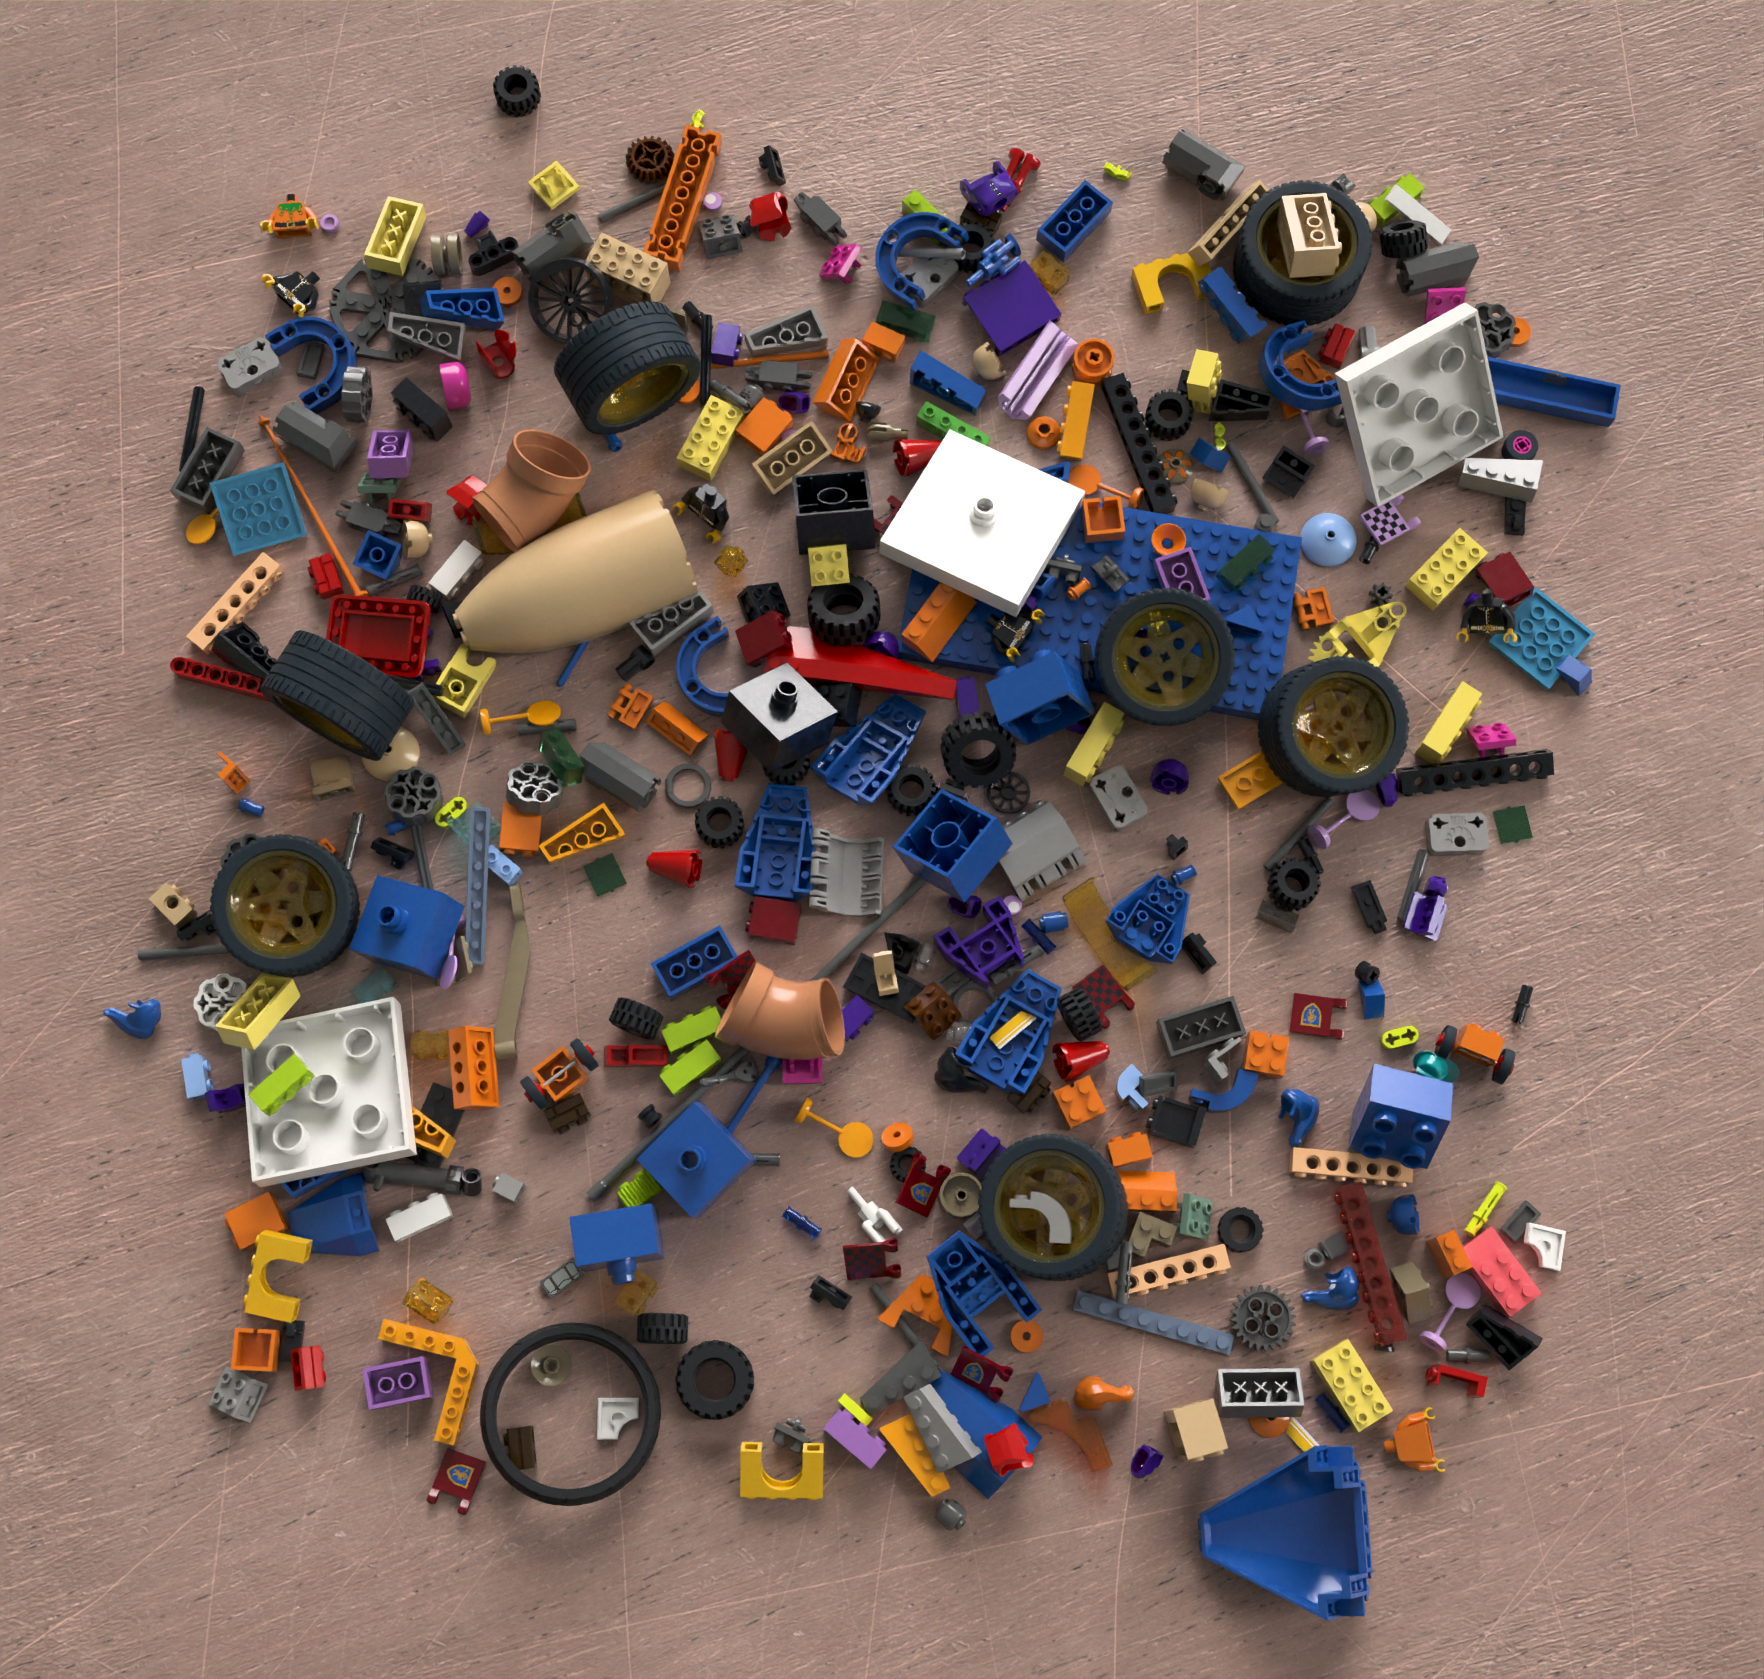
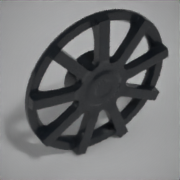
(1008, 793)

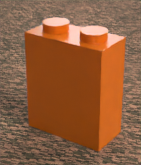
(764, 426)
(519, 832)
(253, 1218)
(1449, 1254)

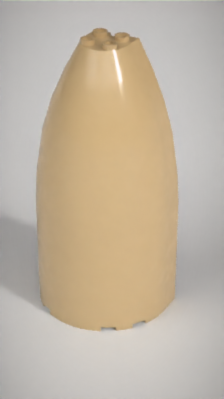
(580, 581)

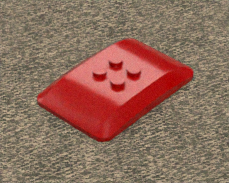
(381, 631)

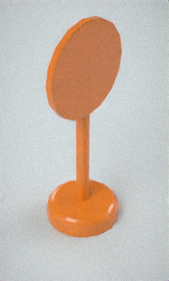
(1089, 480)

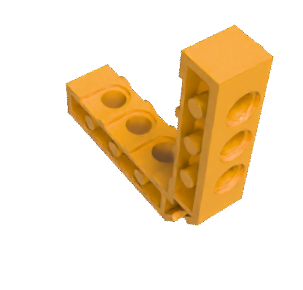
(462, 1378)

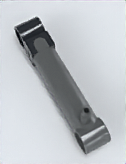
(451, 1179)

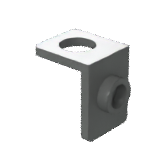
(1334, 1246)

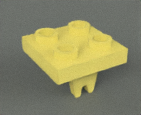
(553, 185)
(828, 565)

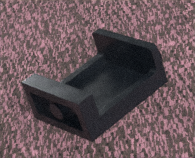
(1175, 1121)

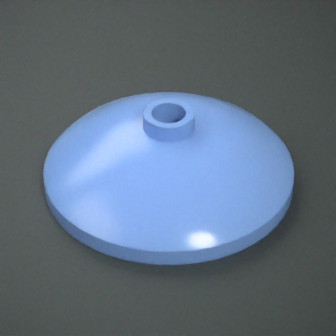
(1326, 550)

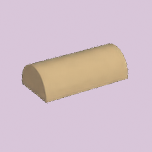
(791, 458)

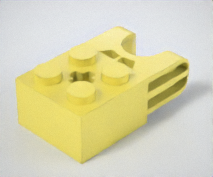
(1204, 380)
(465, 677)

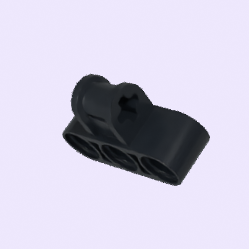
(488, 247)

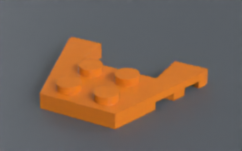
(1307, 370)
(923, 1302)

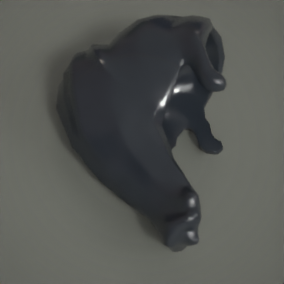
(952, 1077)

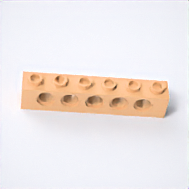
(236, 593)
(1299, 1167)
(1219, 1265)

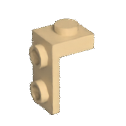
(885, 973)

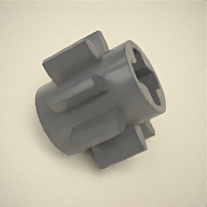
(1385, 593)

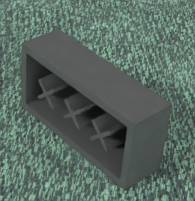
(210, 461)
(1200, 1027)
(1259, 1393)

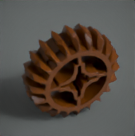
(644, 167)

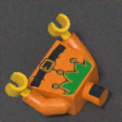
(290, 219)

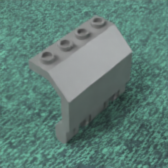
(1038, 846)
(847, 875)

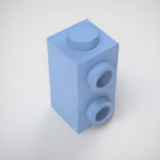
(502, 866)
(196, 1076)

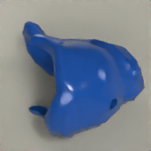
(140, 1022)
(1303, 1110)
(1341, 1293)

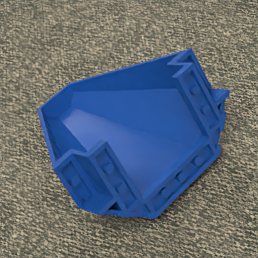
(1299, 1533)

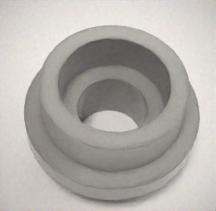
(1321, 1258)

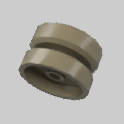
(446, 254)
(949, 1192)

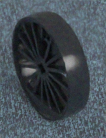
(566, 293)

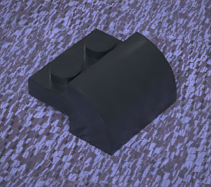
(1288, 472)

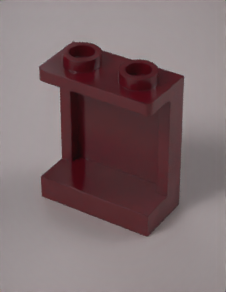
(1505, 579)
(763, 637)
(774, 919)

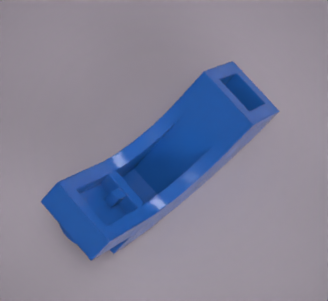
(1218, 1103)

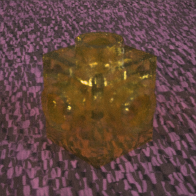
(731, 560)

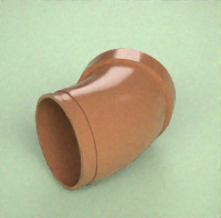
(532, 487)
(784, 1017)

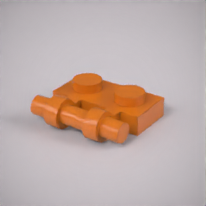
(1319, 608)
(635, 709)

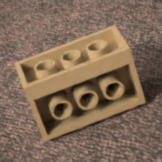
(1308, 235)
(629, 271)
(1196, 1431)

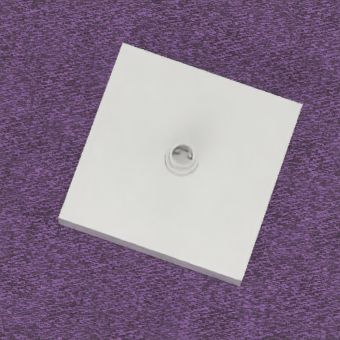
(1420, 404)
(982, 522)
(352, 1108)

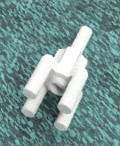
(874, 1217)

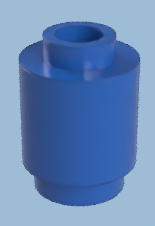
(1054, 921)

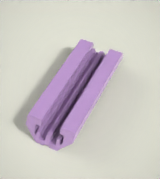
(1036, 372)

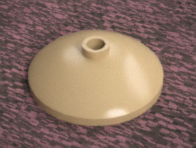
(403, 756)

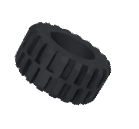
(849, 627)
(983, 770)
(688, 1370)

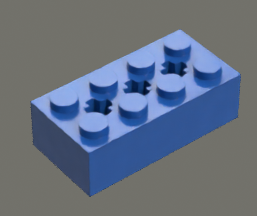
(1074, 221)
(682, 959)

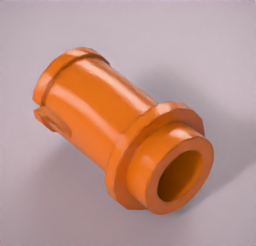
(1074, 592)

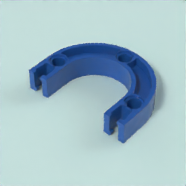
(905, 230)
(322, 331)
(1283, 383)
(686, 667)

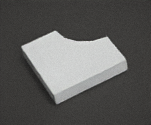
(1547, 1244)
(614, 1414)

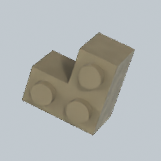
(1150, 1229)
(1412, 1291)

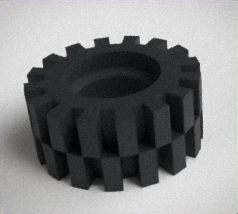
(427, 595)
(895, 1161)

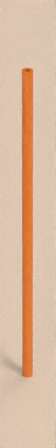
(780, 358)

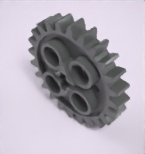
(1281, 1322)

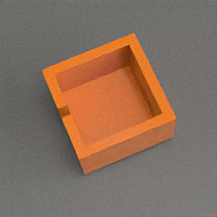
(1104, 522)
(1265, 1054)
(1079, 1102)
(255, 1350)

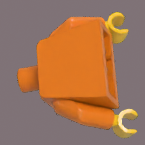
(1415, 1443)

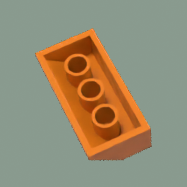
(846, 379)
(937, 621)
(1150, 1191)

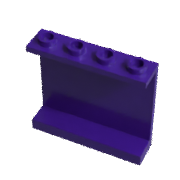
(1012, 307)

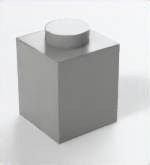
(508, 1187)

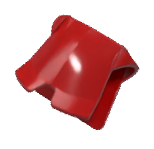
(770, 215)
(501, 349)
(462, 494)
(1008, 1450)

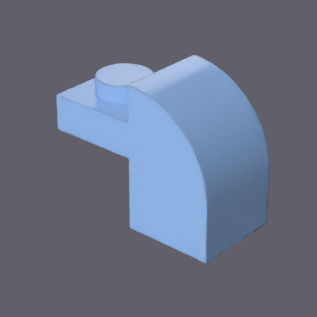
(1126, 1087)

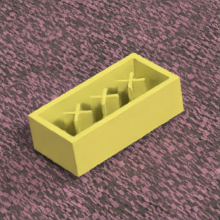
(395, 236)
(710, 438)
(1446, 569)
(1449, 724)
(1093, 744)
(258, 1011)
(1351, 1385)

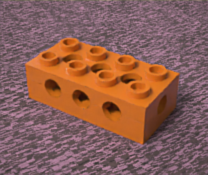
(473, 1068)

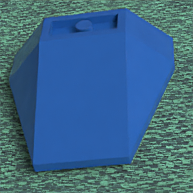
(1151, 920)
(337, 1219)

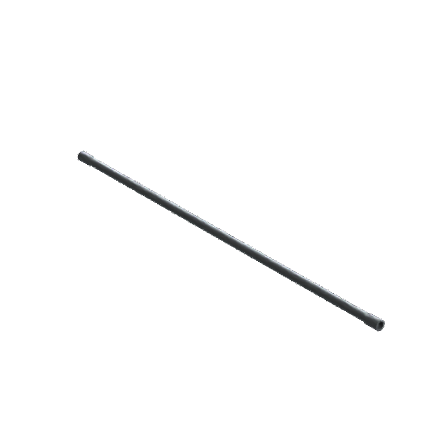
(603, 1184)

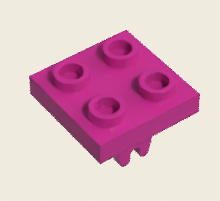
(840, 261)
(1441, 301)
(1491, 737)
(802, 1071)

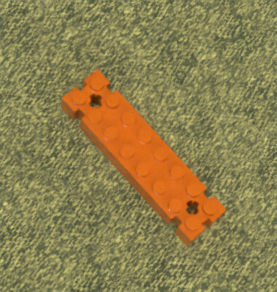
(683, 196)

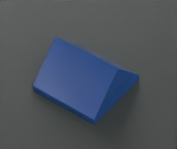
(378, 555)

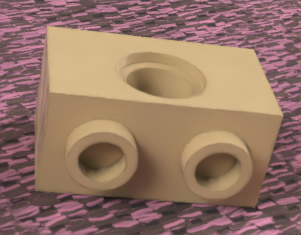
(163, 899)

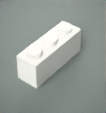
(457, 570)
(419, 1217)

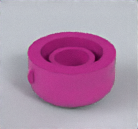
(455, 385)

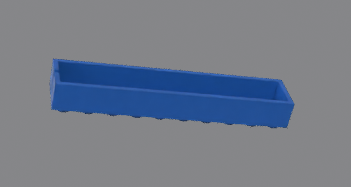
(1578, 400)

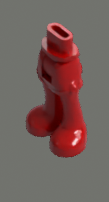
(1030, 163)

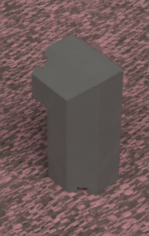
(1203, 165)
(562, 238)
(1437, 268)
(314, 436)
(619, 775)

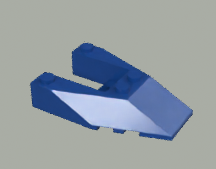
(969, 1281)

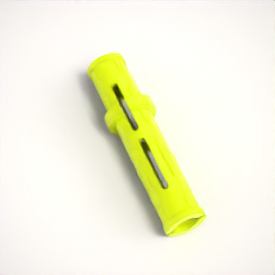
(1480, 1216)

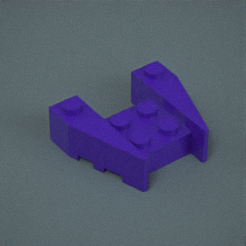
(985, 948)

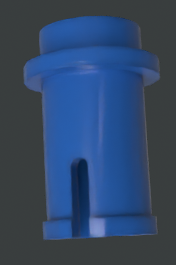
(613, 441)
(250, 807)
(395, 826)
(1183, 875)

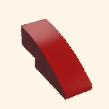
(635, 1055)

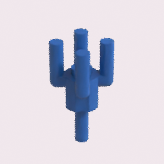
(994, 262)

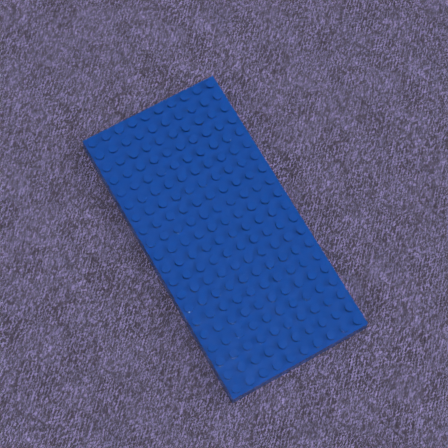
(1079, 621)

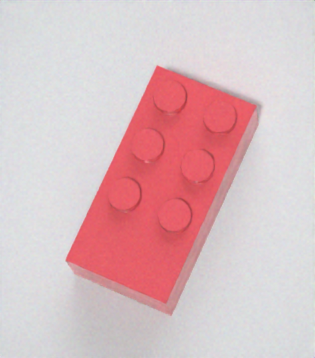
(1499, 1273)

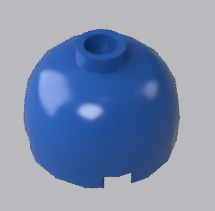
(1404, 1215)

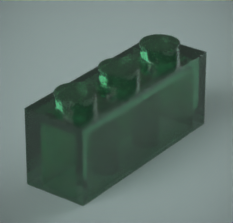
(906, 321)
(1246, 563)
(561, 757)

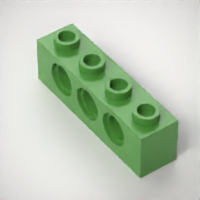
(940, 422)

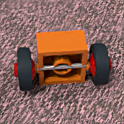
(1479, 1047)
(559, 1074)

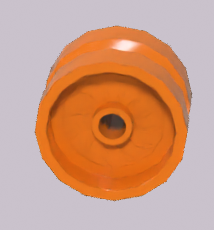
(1093, 361)

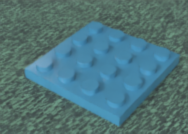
(258, 508)
(1543, 638)

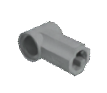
(1368, 341)

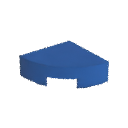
(1015, 251)

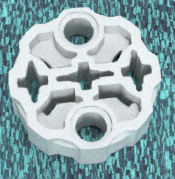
(231, 994)

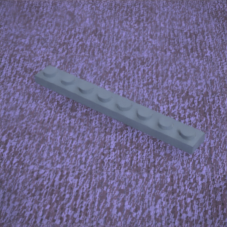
(477, 883)
(1153, 1322)

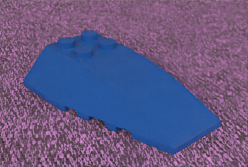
(871, 753)
(778, 846)
(1019, 1060)
(980, 1417)

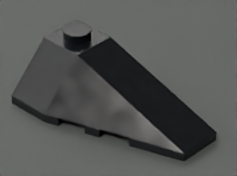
(243, 649)

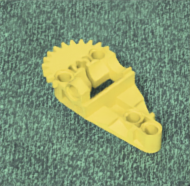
(1364, 631)

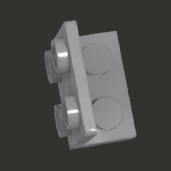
(1216, 1069)
(238, 1394)

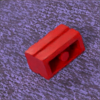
(1336, 346)
(410, 510)
(326, 576)
(308, 1368)

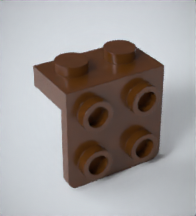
(933, 1010)

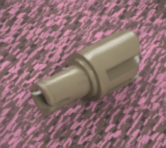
(884, 432)

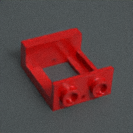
(1476, 1382)

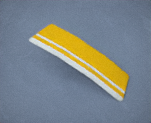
(1011, 1029)
(1300, 1435)

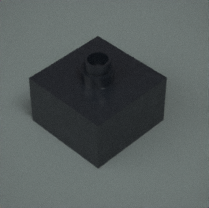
(834, 510)
(779, 717)

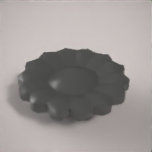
(1555, 378)

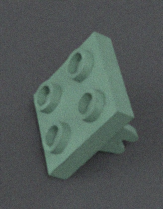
(374, 485)
(1195, 1216)

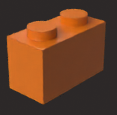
(884, 342)
(1129, 1150)

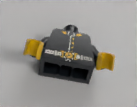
(295, 290)
(707, 505)
(1488, 616)
(1012, 631)

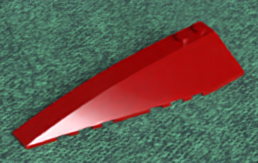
(858, 665)

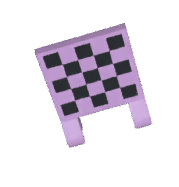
(1386, 522)

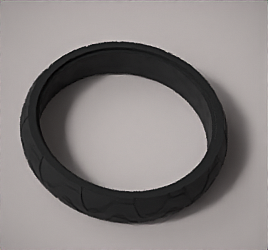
(506, 1364)

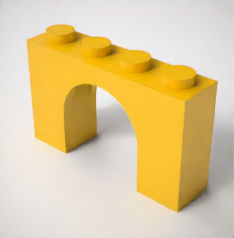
(1147, 275)
(260, 1297)
(756, 1482)

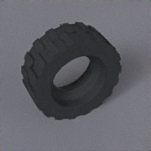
(1253, 1222)

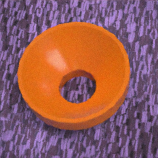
(1043, 441)
(1168, 532)

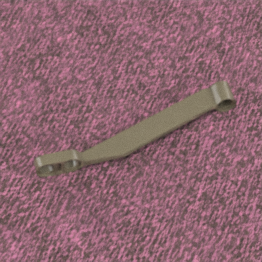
(514, 981)

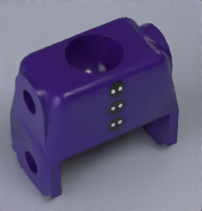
(989, 191)

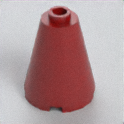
(913, 454)
(729, 754)
(678, 865)
(1078, 1057)

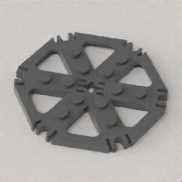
(376, 312)

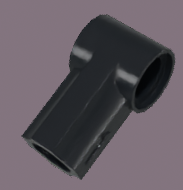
(639, 660)

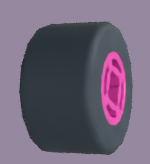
(1520, 446)

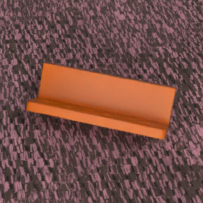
(676, 727)
(232, 775)

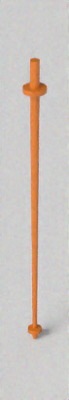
(263, 422)

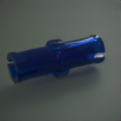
(1039, 936)
(802, 1222)
(1332, 1412)

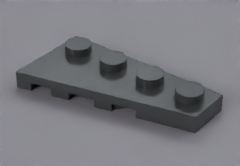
(906, 1376)

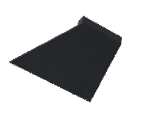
(903, 950)

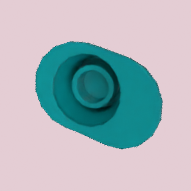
(1435, 1067)

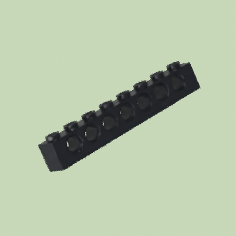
(1120, 384)
(1407, 775)

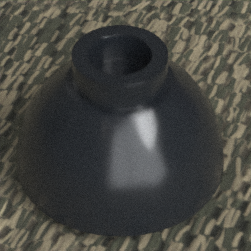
(867, 411)

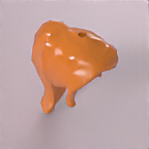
(1093, 1393)

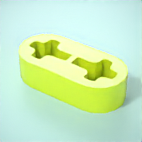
(448, 808)
(1398, 1033)
(855, 1410)

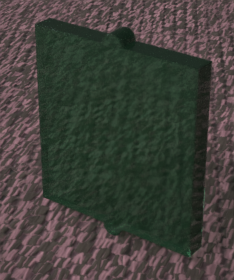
(1512, 824)
(604, 875)

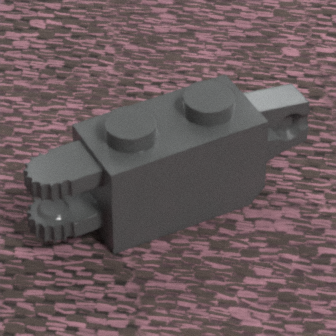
(820, 217)
(778, 376)
(365, 518)

